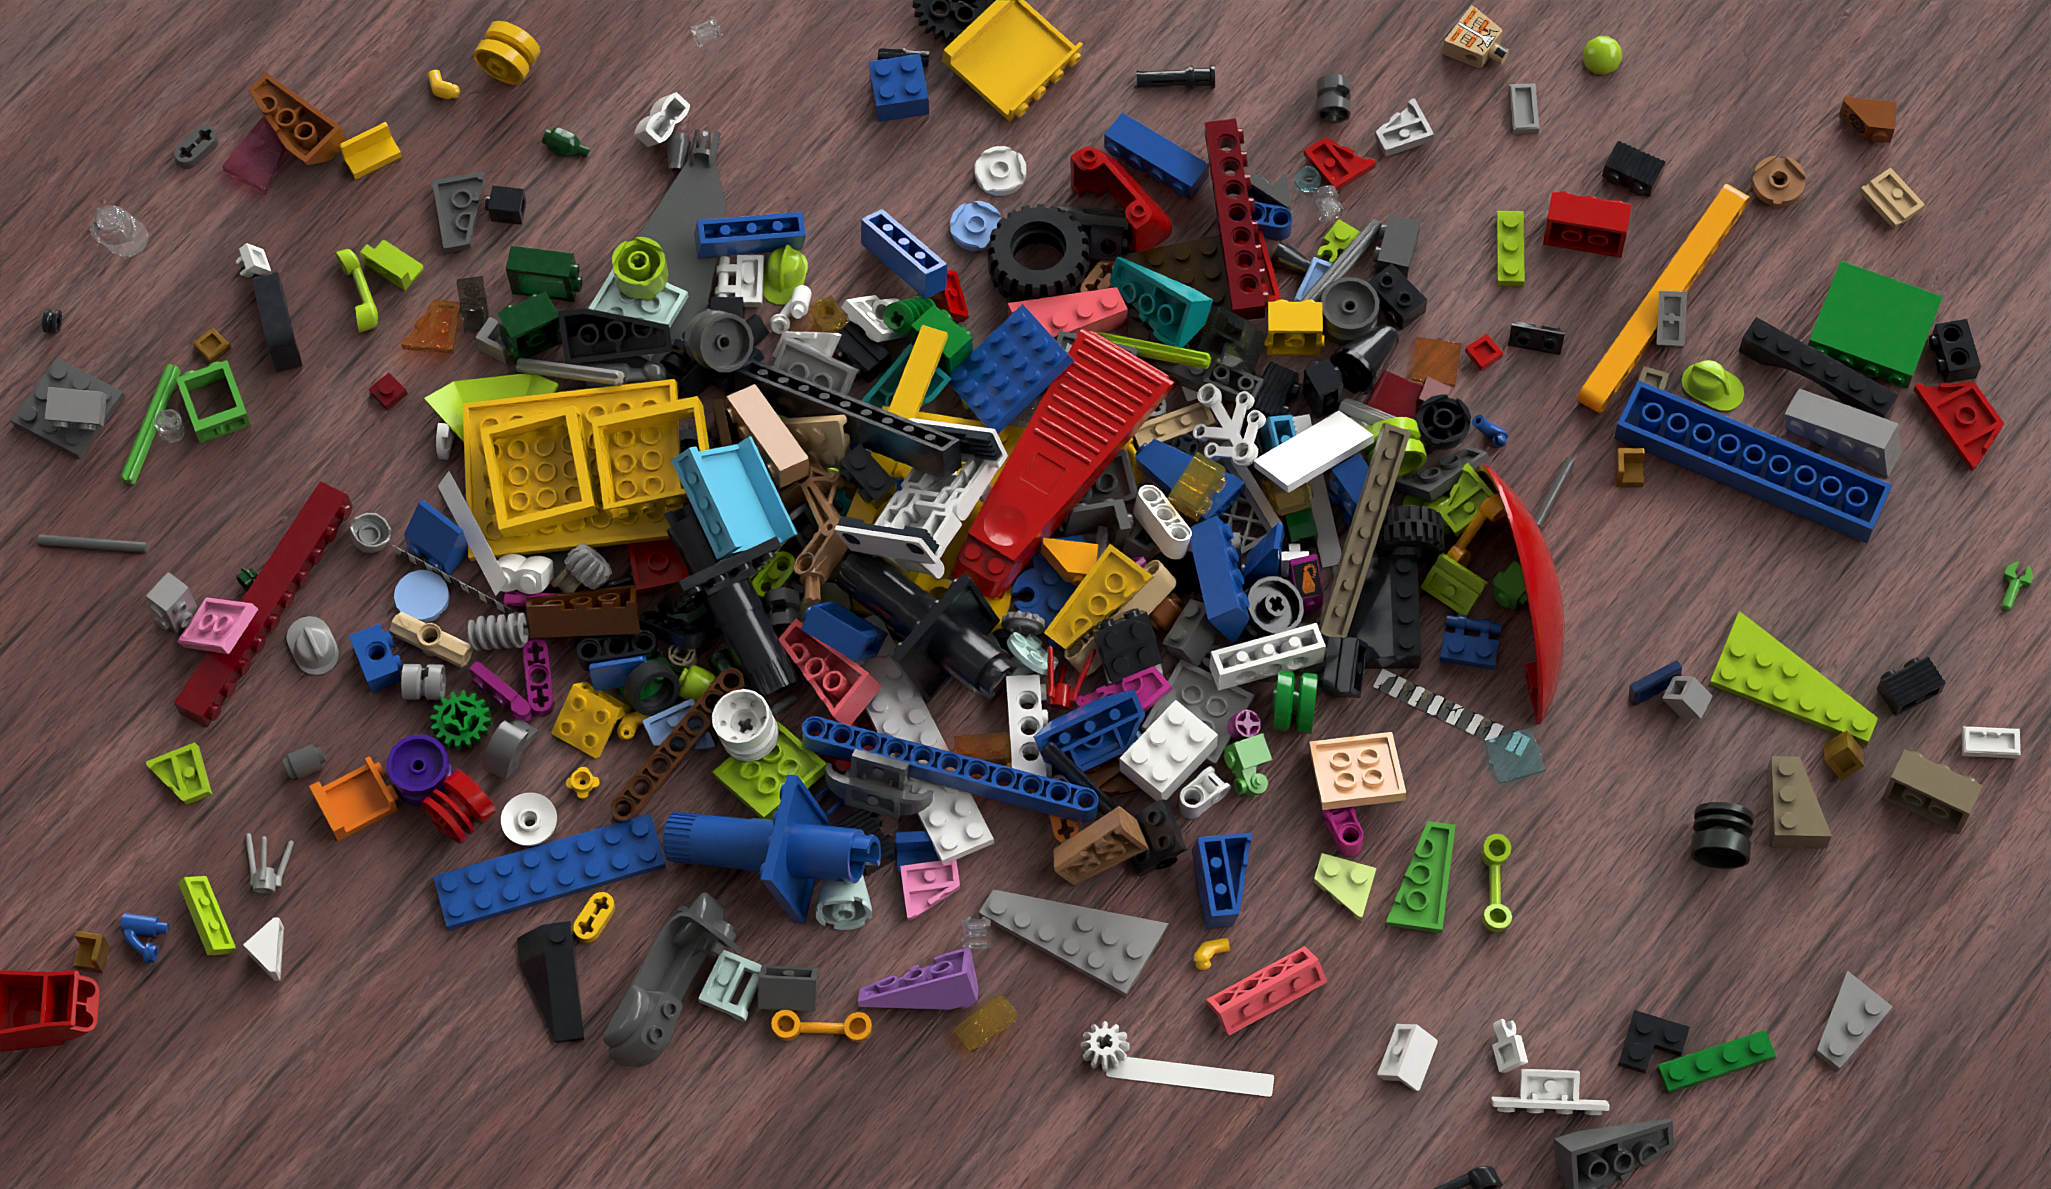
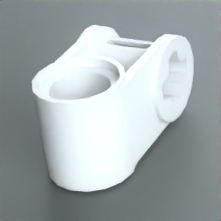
(1206, 790)

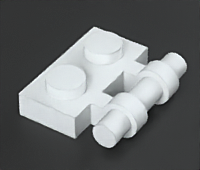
(749, 279)

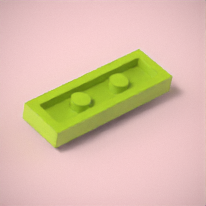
(1510, 248)
(207, 915)

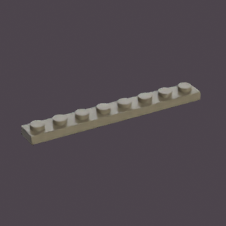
(1364, 531)

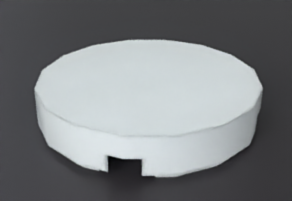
(1000, 171)

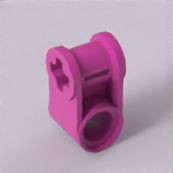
(1342, 824)

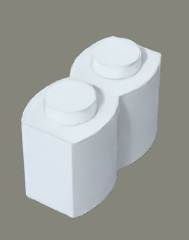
(662, 118)
(526, 574)

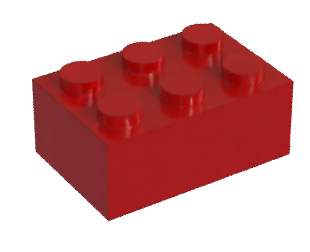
(1587, 224)

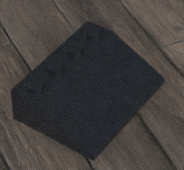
(1389, 613)

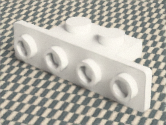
(1549, 1090)

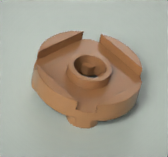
(1778, 195)

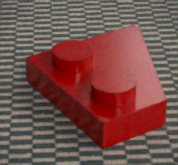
(1337, 163)

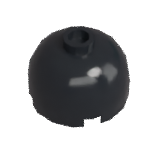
(1443, 421)

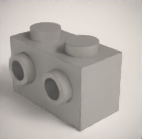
(75, 407)
(172, 603)

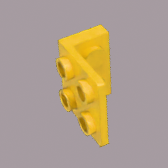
(588, 718)

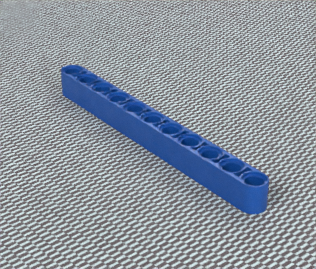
(964, 768)

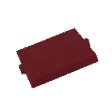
(1395, 396)

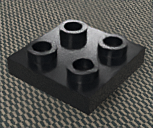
(1161, 838)

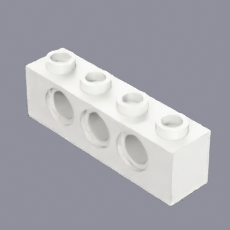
(1267, 656)
(1019, 691)

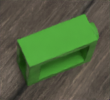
(220, 423)

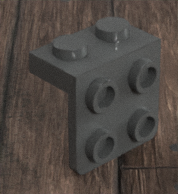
(1107, 513)

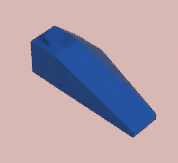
(1264, 557)

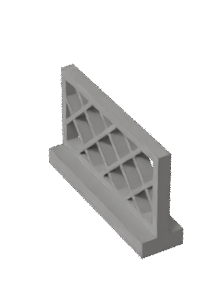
(1254, 498)

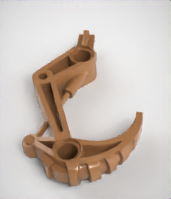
(826, 547)

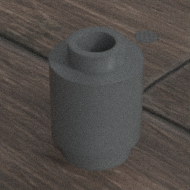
(304, 761)

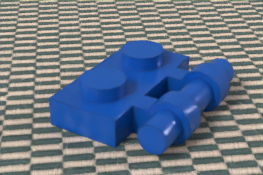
(1468, 649)

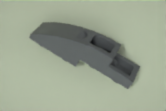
(1225, 378)

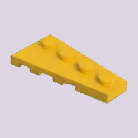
(1100, 593)

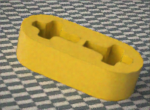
(589, 914)

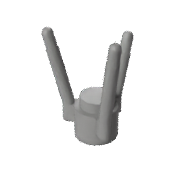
(264, 880)

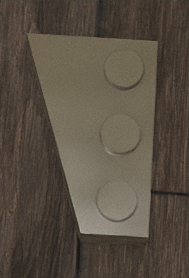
(1793, 807)

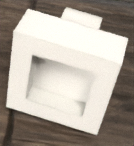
(254, 261)
(1294, 552)

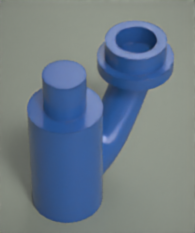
(142, 925)

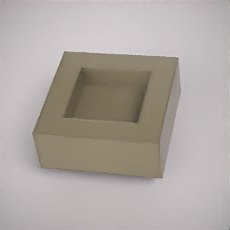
(1654, 377)

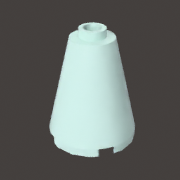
(843, 904)

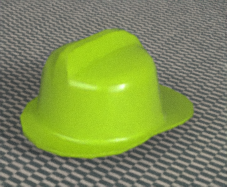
(783, 273)
(1713, 385)

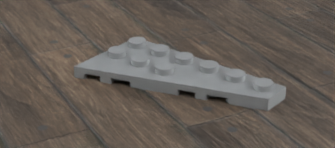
(1093, 941)

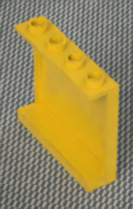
(1011, 56)

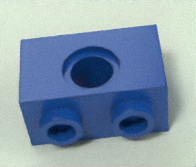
(377, 672)

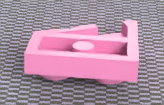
(928, 885)

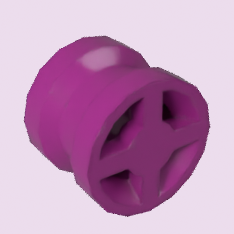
(1248, 720)

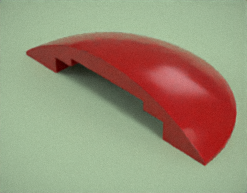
(1541, 590)

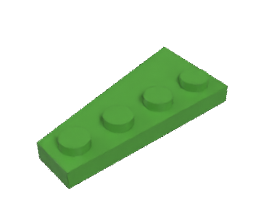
(1425, 886)

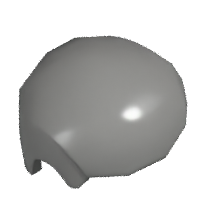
(370, 532)

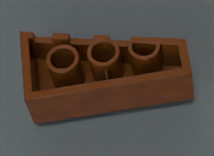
(584, 613)

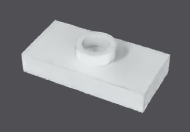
(1991, 742)

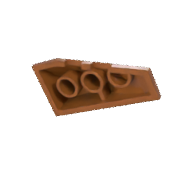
(299, 125)

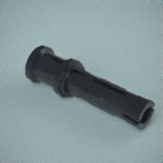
(1189, 77)

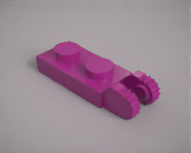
(501, 692)

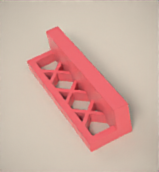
(1270, 992)

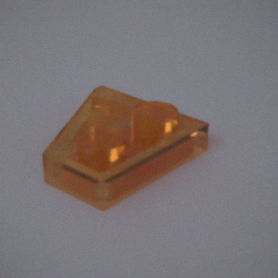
(436, 329)

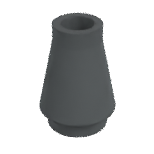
(677, 150)

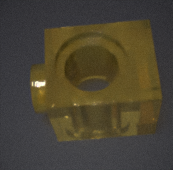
(824, 307)

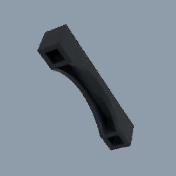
(1778, 349)

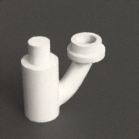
(796, 306)

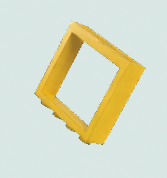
(636, 419)
(549, 517)

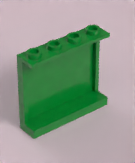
(1875, 324)

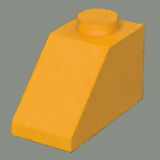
(1070, 558)

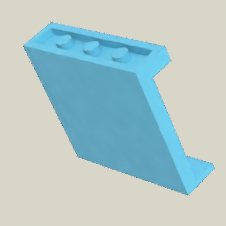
(733, 497)

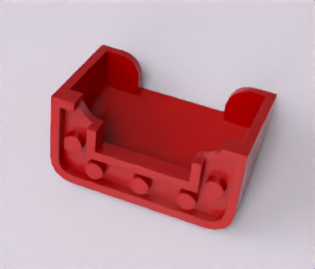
(1101, 173)

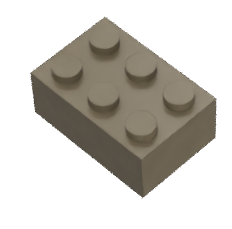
(1932, 791)

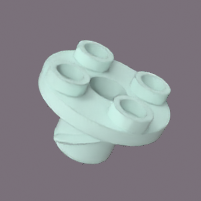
(1028, 655)

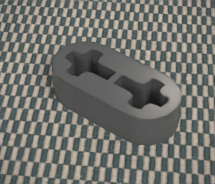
(196, 147)

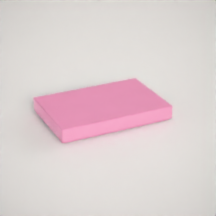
(217, 625)

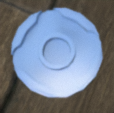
(973, 225)
(422, 595)

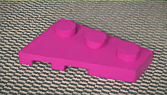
(1148, 685)

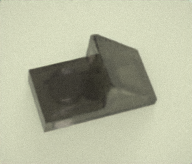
(473, 303)

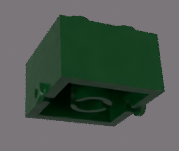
(529, 327)

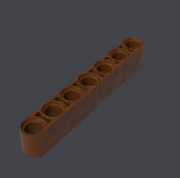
(669, 757)

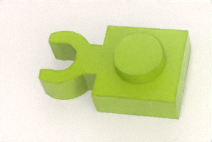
(1337, 240)

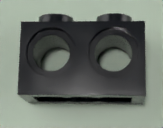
(1961, 350)

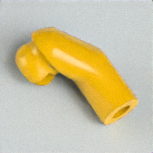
(441, 88)
(1207, 950)

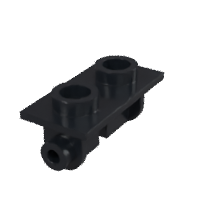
(1538, 339)

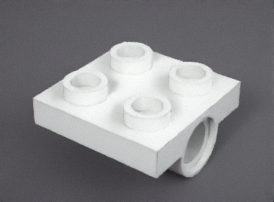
(868, 314)

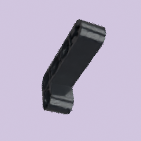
(276, 322)

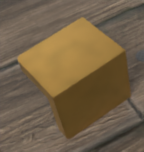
(1629, 467)
(1844, 755)
(91, 952)

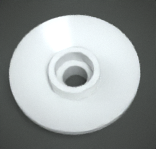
(524, 808)

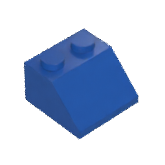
(435, 538)

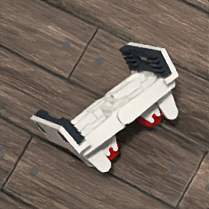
(931, 504)

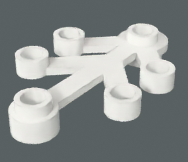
(1231, 428)

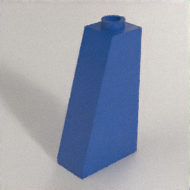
(1166, 465)

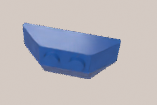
(1095, 730)

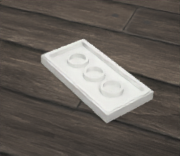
(1313, 451)

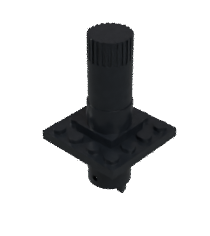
(731, 602)
(939, 635)

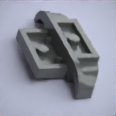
(877, 785)

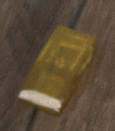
(986, 1021)

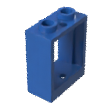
(843, 631)

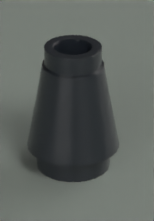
(1290, 259)

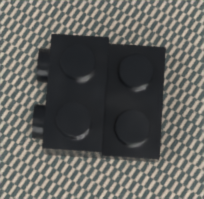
(1127, 644)

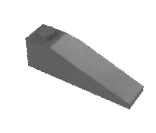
(1610, 1153)

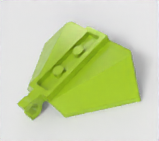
(449, 400)

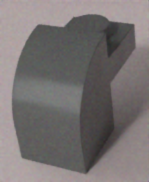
(507, 747)

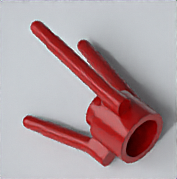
(1059, 693)

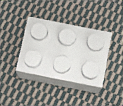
(1168, 752)

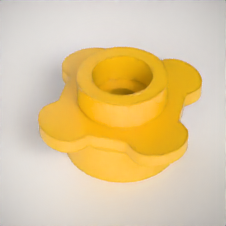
(579, 775)

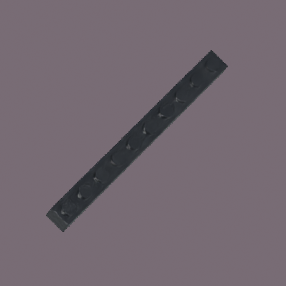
(866, 424)

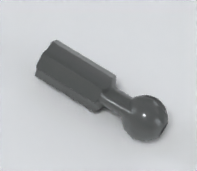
(649, 372)

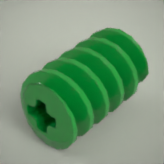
(903, 313)

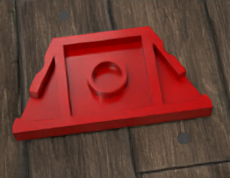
(1963, 417)

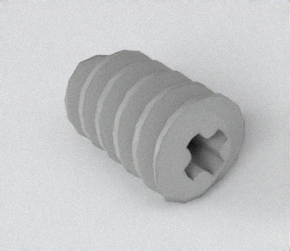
(498, 633)

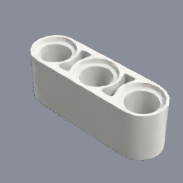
(1162, 522)

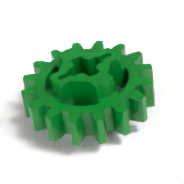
(473, 717)

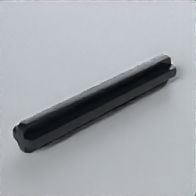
(1076, 775)

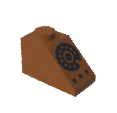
(1870, 117)

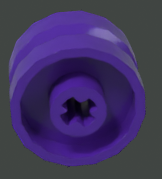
(418, 767)

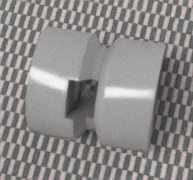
(423, 682)

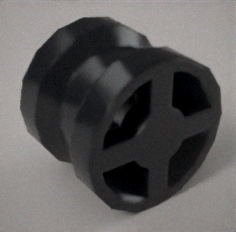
(1186, 444)

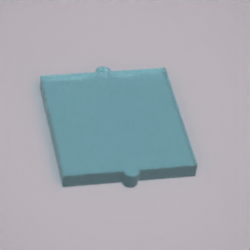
(1515, 755)

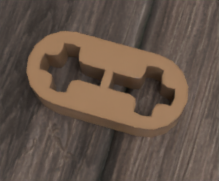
(1096, 275)

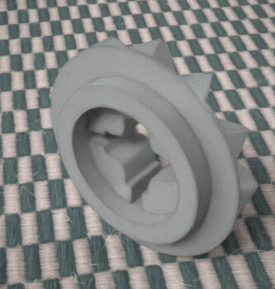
(1023, 623)

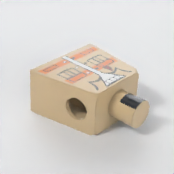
(1475, 40)

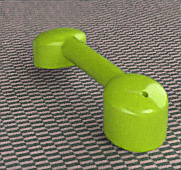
(367, 312)
(1496, 916)

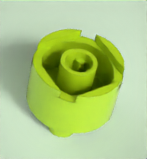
(640, 268)

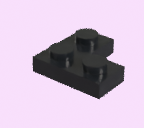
(1648, 1033)

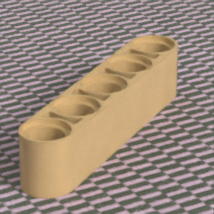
(1146, 599)

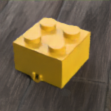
(1294, 328)

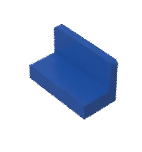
(614, 672)
(914, 848)

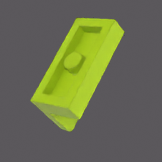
(392, 264)

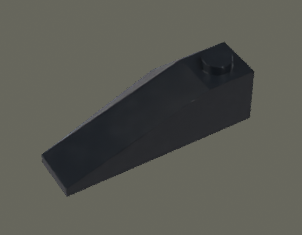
(602, 335)
(551, 971)

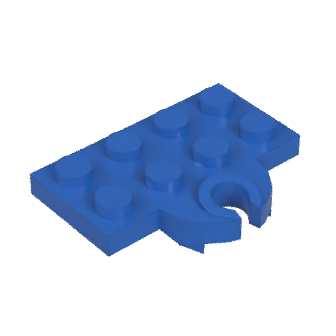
(1046, 587)

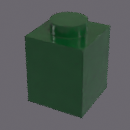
(1301, 528)

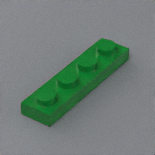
(1716, 1061)

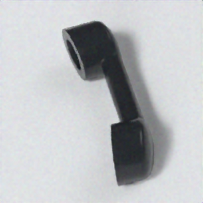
(1479, 1178)

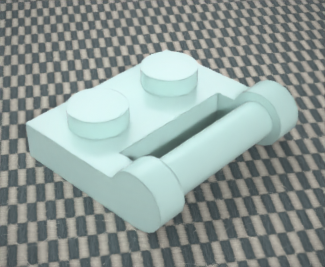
(724, 982)

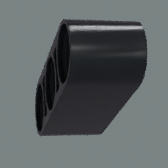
(606, 644)

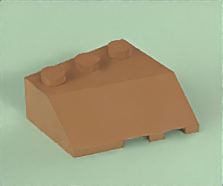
(1099, 847)

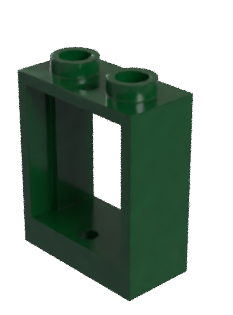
(540, 271)

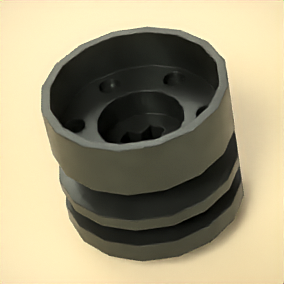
(1722, 835)

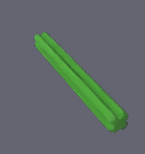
(148, 428)

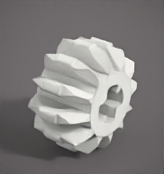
(1101, 1037)

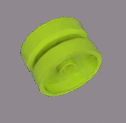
(1415, 452)

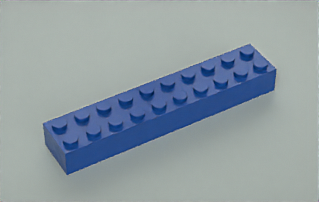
(1752, 461)

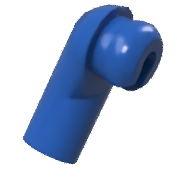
(1490, 430)

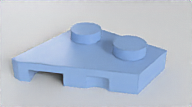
(663, 723)

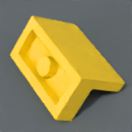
(370, 150)

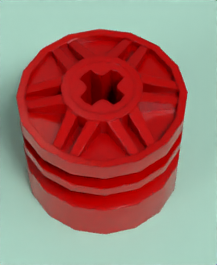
(463, 802)

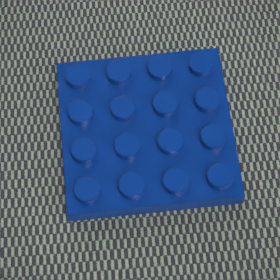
(1009, 369)

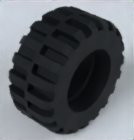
(1032, 227)

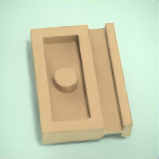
(1892, 198)

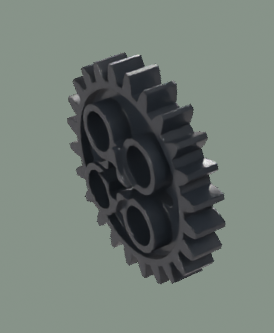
(949, 23)

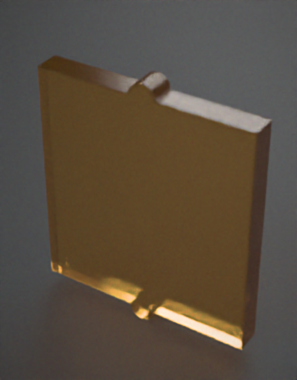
(1436, 360)

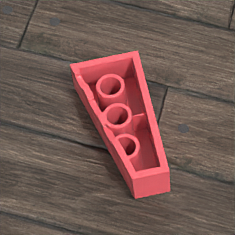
(1089, 310)

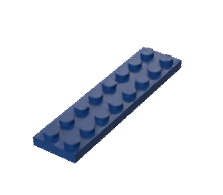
(549, 871)

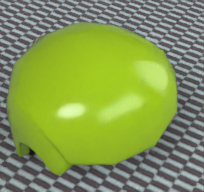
(1602, 55)

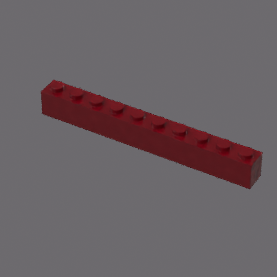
(271, 594)

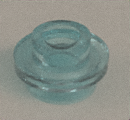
(1308, 173)

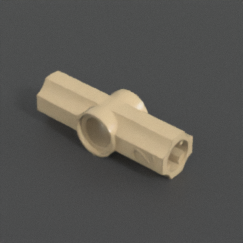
(417, 632)

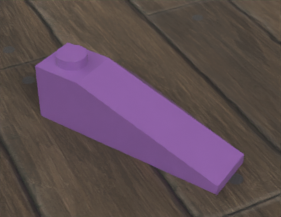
(942, 985)

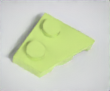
(1346, 882)

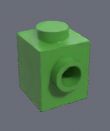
(1510, 587)

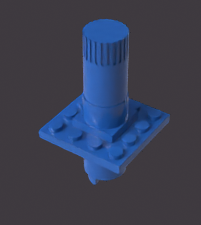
(785, 850)

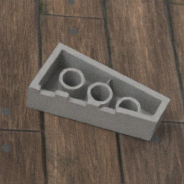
(1846, 430)

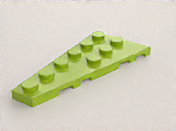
(1775, 677)

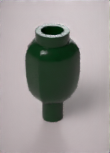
(564, 143)

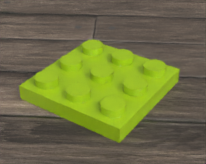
(760, 781)

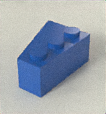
(1220, 876)

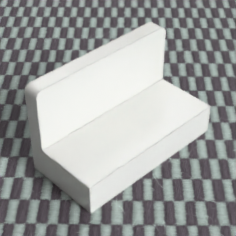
(1408, 1055)

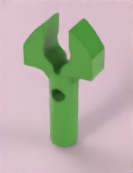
(2015, 584)

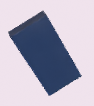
(1653, 683)

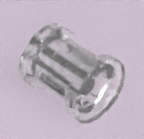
(706, 31)

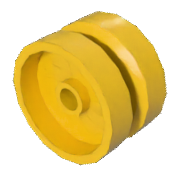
(506, 52)

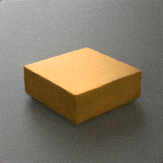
(211, 345)

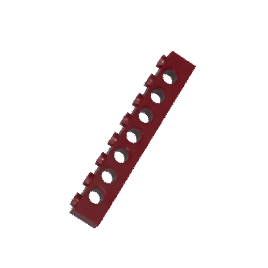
(1222, 135)

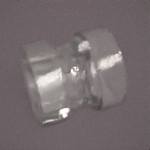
(1328, 206)

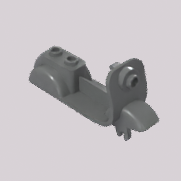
(653, 1001)

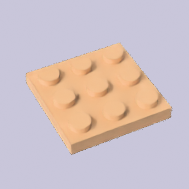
(1357, 771)

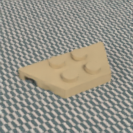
(821, 438)

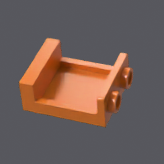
(355, 799)

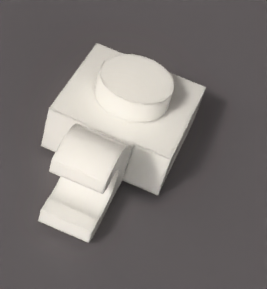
(1510, 1048)

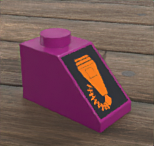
(1306, 577)

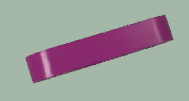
(546, 686)

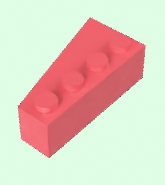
(836, 678)

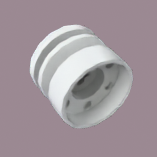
(745, 725)

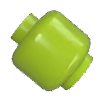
(695, 682)

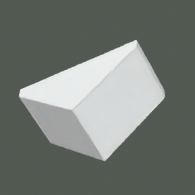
(267, 947)

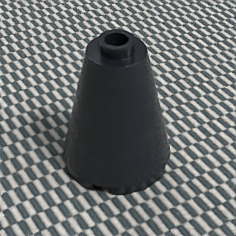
(1366, 358)

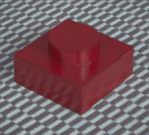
(388, 391)

